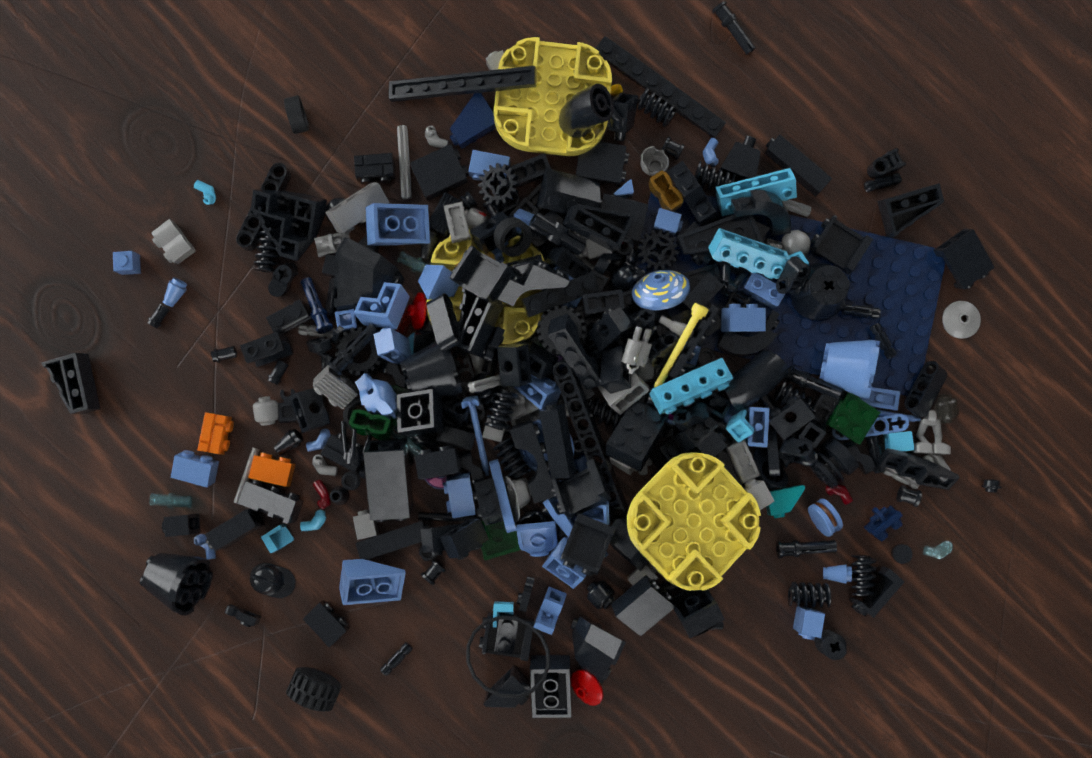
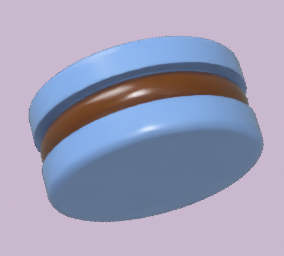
(825, 517)

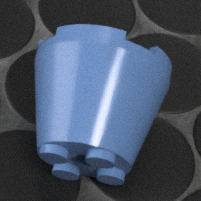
(851, 365)

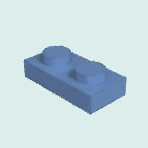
(883, 399)

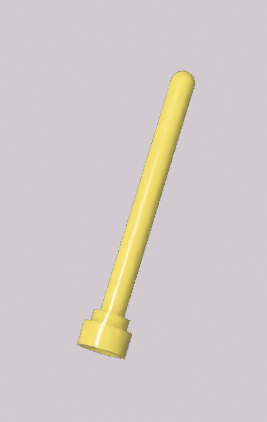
(698, 312)

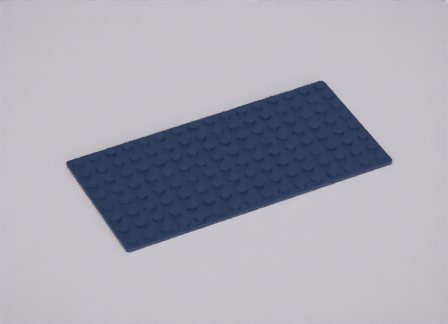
(891, 276)

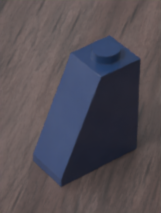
(473, 122)

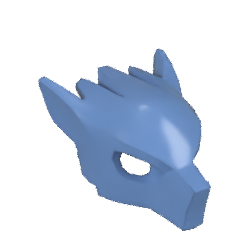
(377, 396)

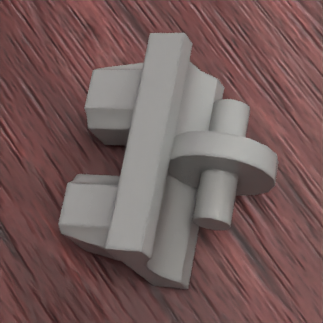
(329, 244)

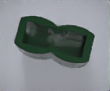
(367, 424)

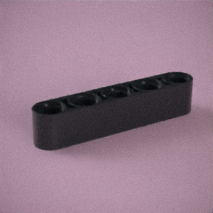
(270, 181)

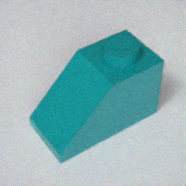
(784, 500)

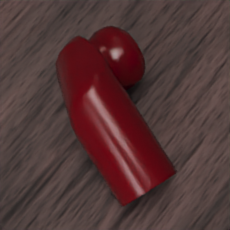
(842, 491)
(323, 493)

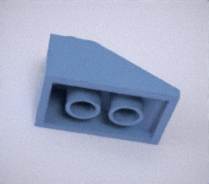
(397, 224)
(370, 582)

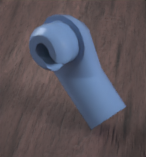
(709, 154)
(320, 442)

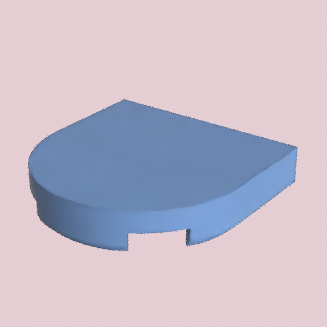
(537, 538)

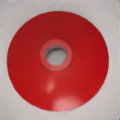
(418, 310)
(587, 687)

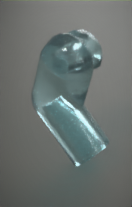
(940, 551)

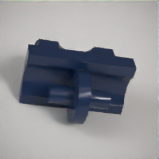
(882, 520)

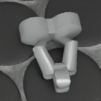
(926, 447)

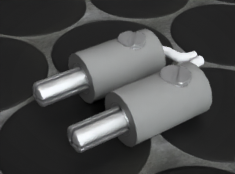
(637, 351)

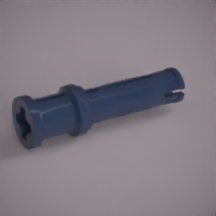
(318, 313)

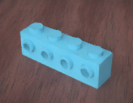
(779, 183)
(748, 254)
(691, 386)

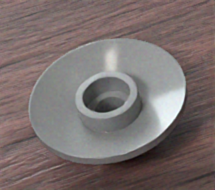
(952, 319)

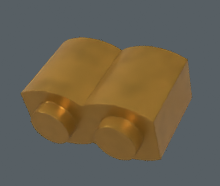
(662, 188)

